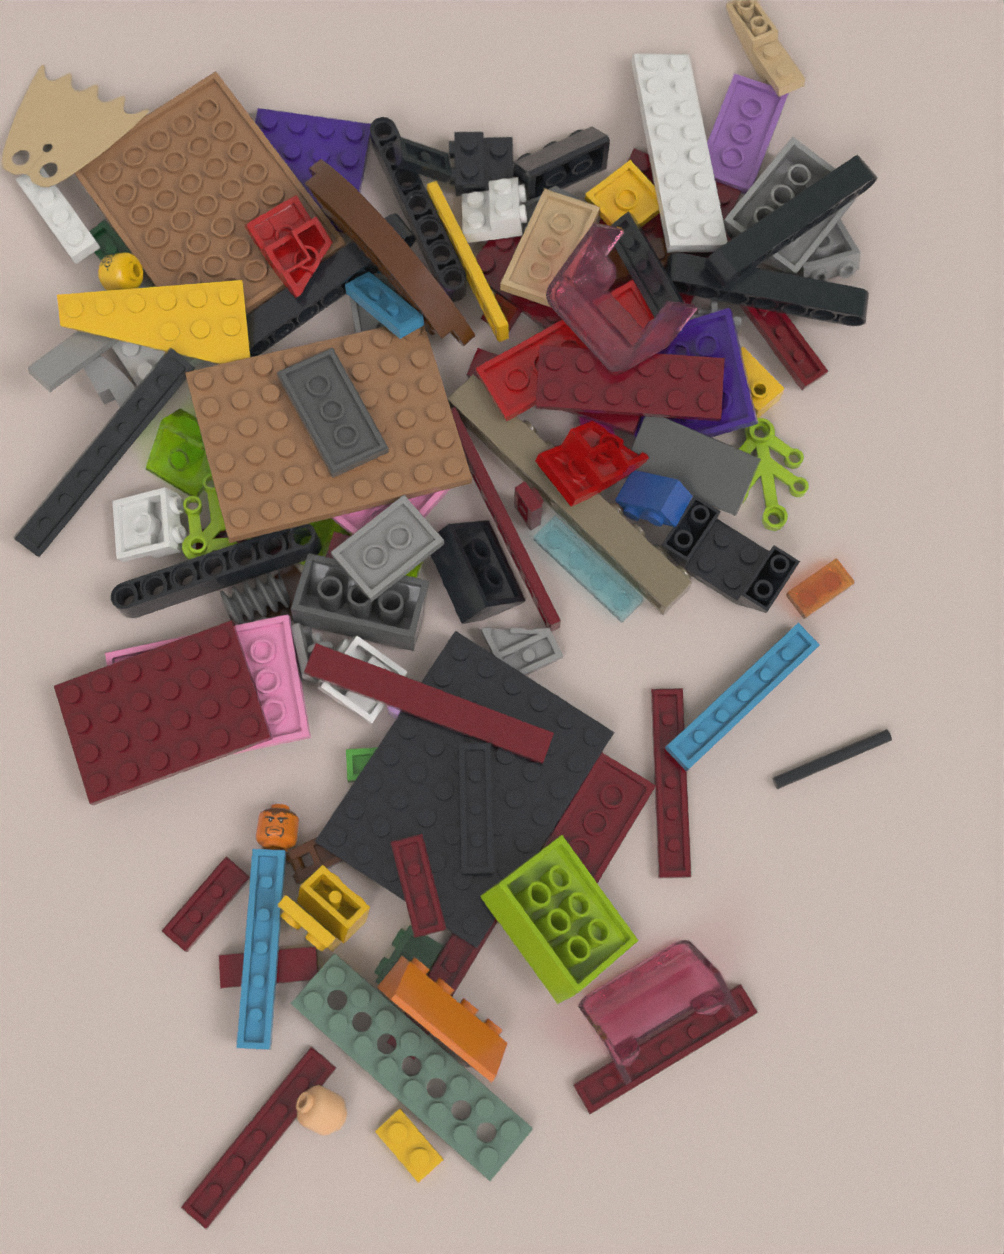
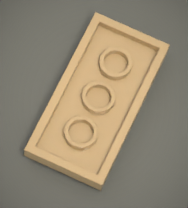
(547, 243)

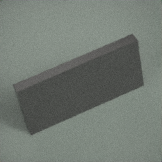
(332, 412)
(701, 463)

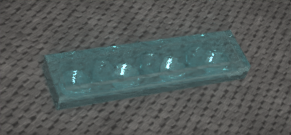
(588, 569)

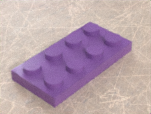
(743, 131)

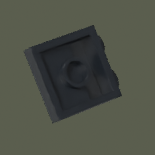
(479, 161)

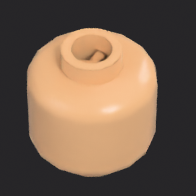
(321, 1110)

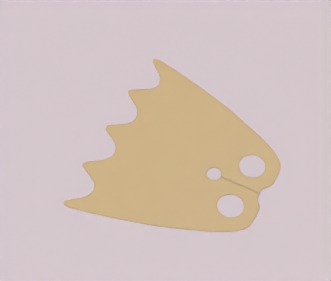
(70, 121)

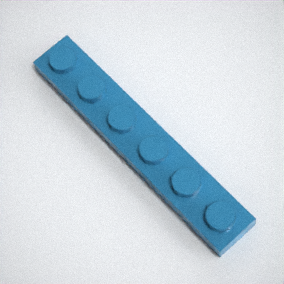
(742, 697)
(261, 949)

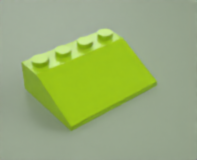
(559, 919)

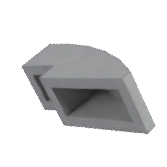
(109, 381)

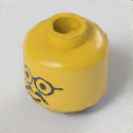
(120, 272)

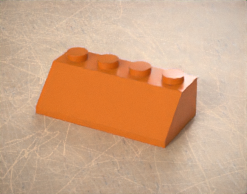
(444, 1016)

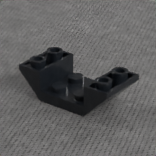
(727, 558)

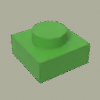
(356, 761)

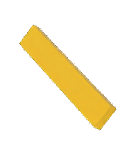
(473, 272)

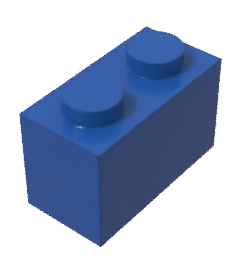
(653, 498)

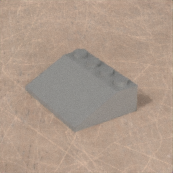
(783, 179)

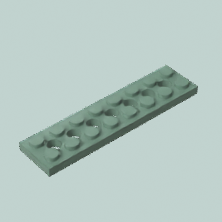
(435, 1063)

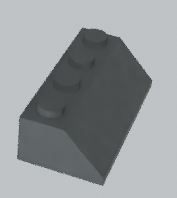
(334, 603)

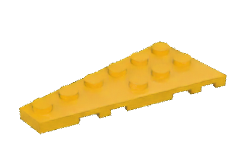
(192, 319)

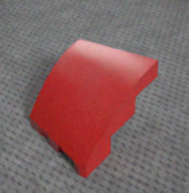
(290, 242)
(588, 462)

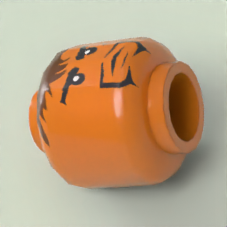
(277, 828)

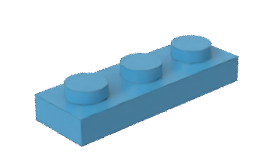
(384, 305)

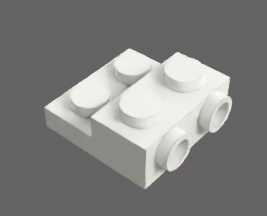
(494, 212)
(148, 525)
(362, 706)

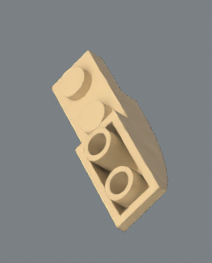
(763, 48)

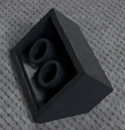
(563, 162)
(476, 571)

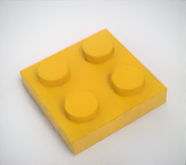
(623, 192)
(298, 918)

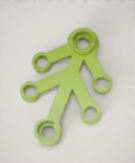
(769, 468)
(211, 531)

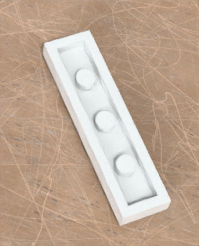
(60, 218)

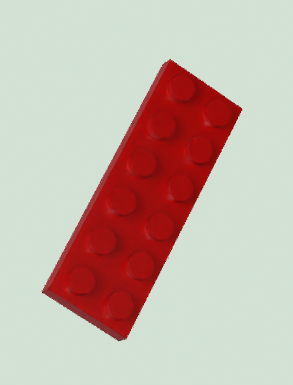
(514, 373)

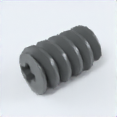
(256, 598)

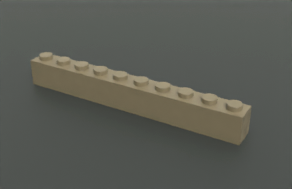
(594, 519)

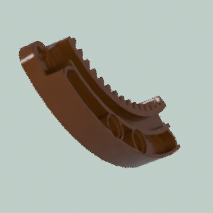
(387, 251)

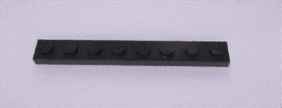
(103, 452)

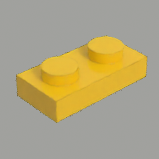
(409, 1145)

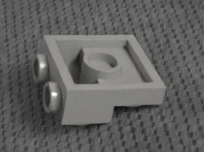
(833, 257)

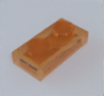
(820, 588)

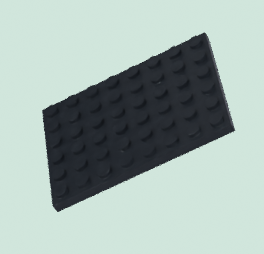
(414, 786)

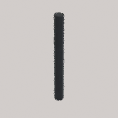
(832, 759)

